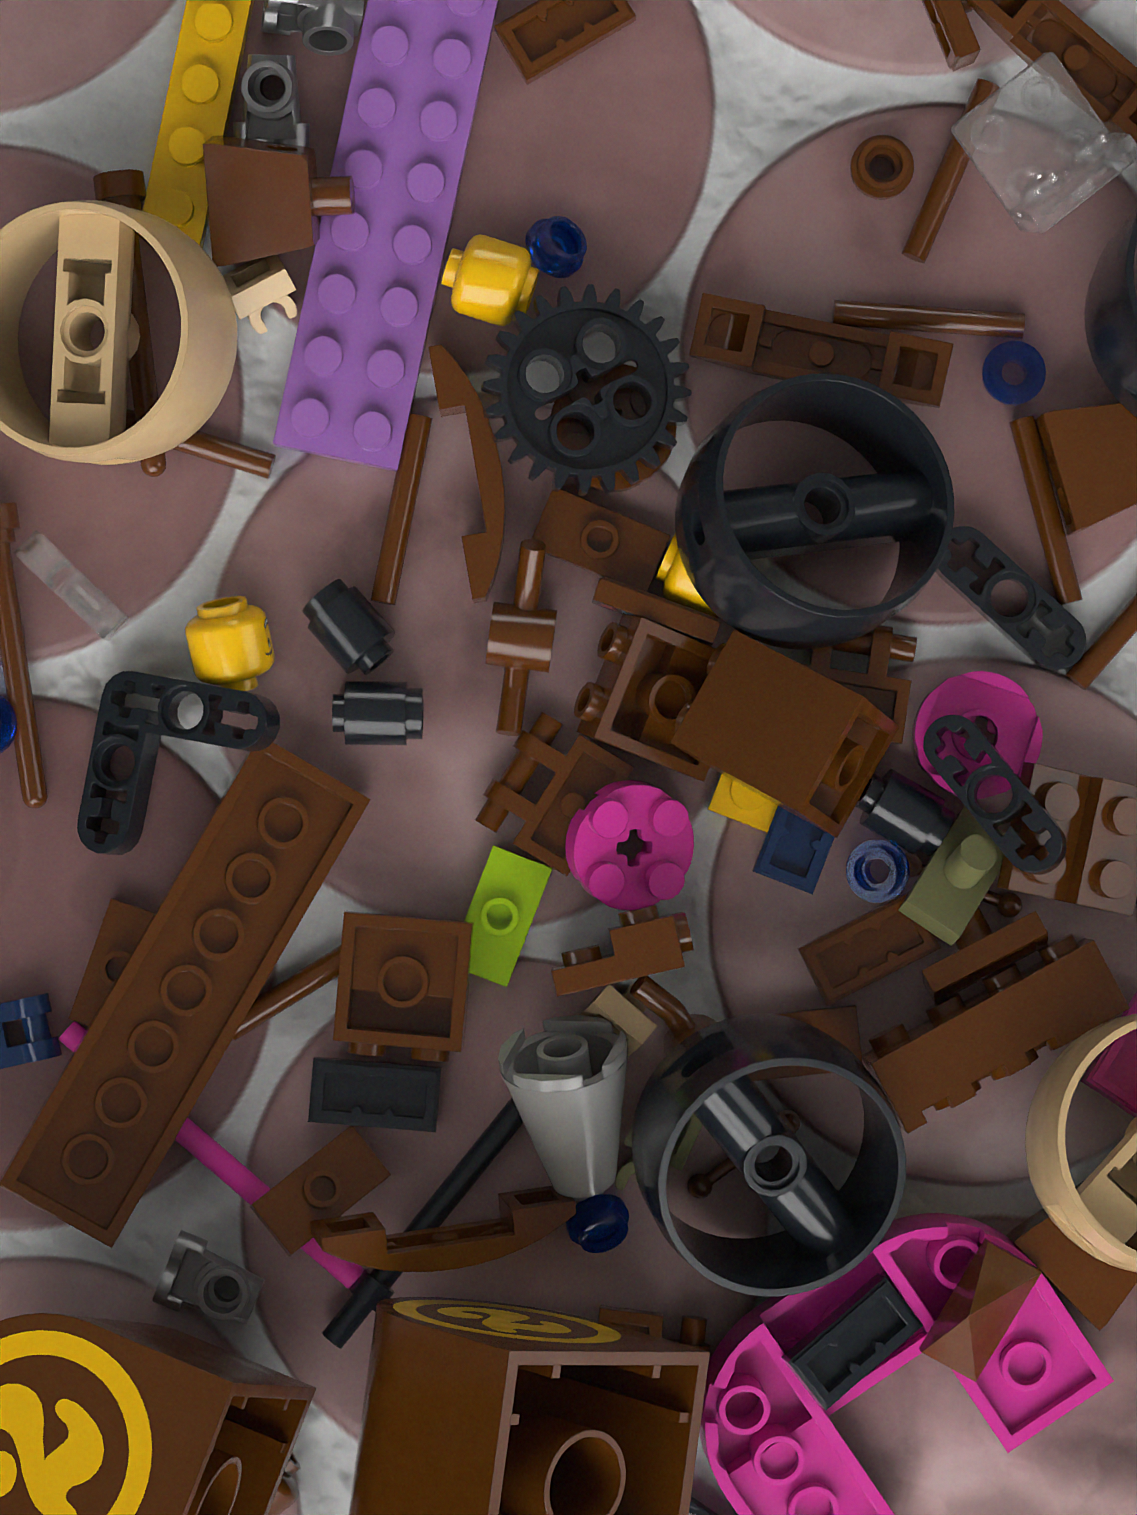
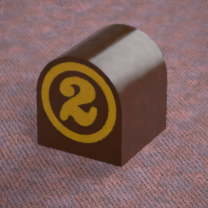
(523, 1414)
(138, 1421)

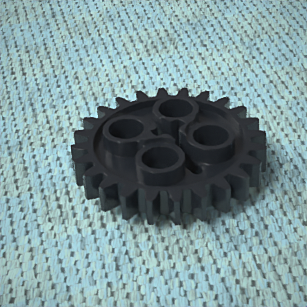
(558, 340)

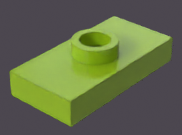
(504, 912)

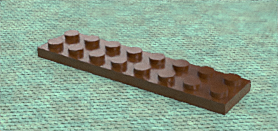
(183, 992)

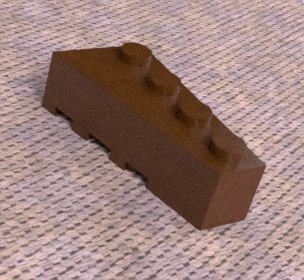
(993, 1030)

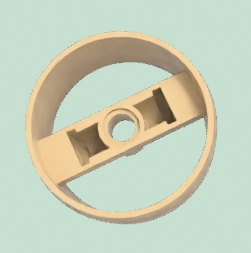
(95, 284)
(1104, 1207)

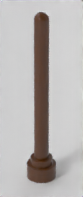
(129, 189)
(17, 671)

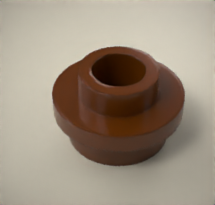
(882, 147)

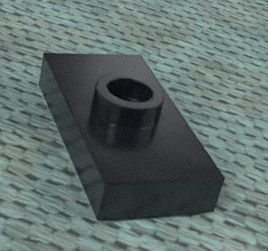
(374, 1094)
(851, 1341)

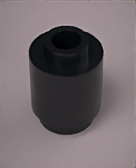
(349, 627)
(378, 713)
(905, 813)

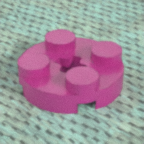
(1008, 717)
(656, 870)

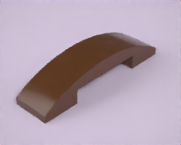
(1093, 64)
(788, 346)
(456, 397)
(523, 1220)

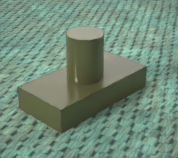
(954, 879)

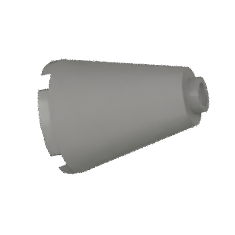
(570, 1098)

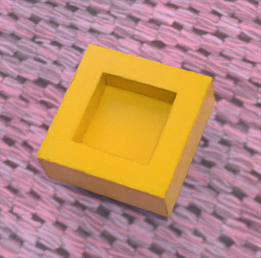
(742, 804)

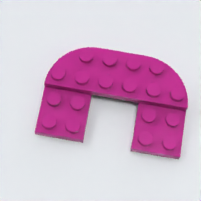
(779, 1447)

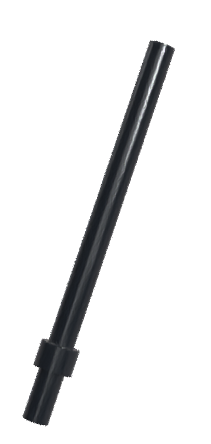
(377, 1284)

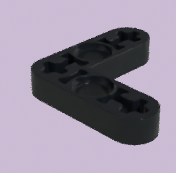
(141, 732)

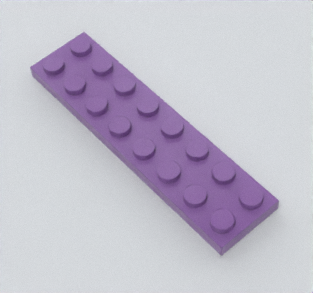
(382, 266)

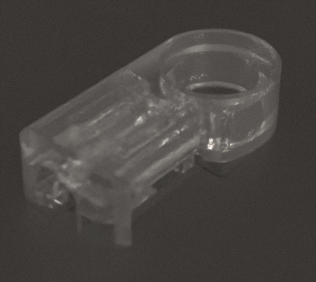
(72, 585)

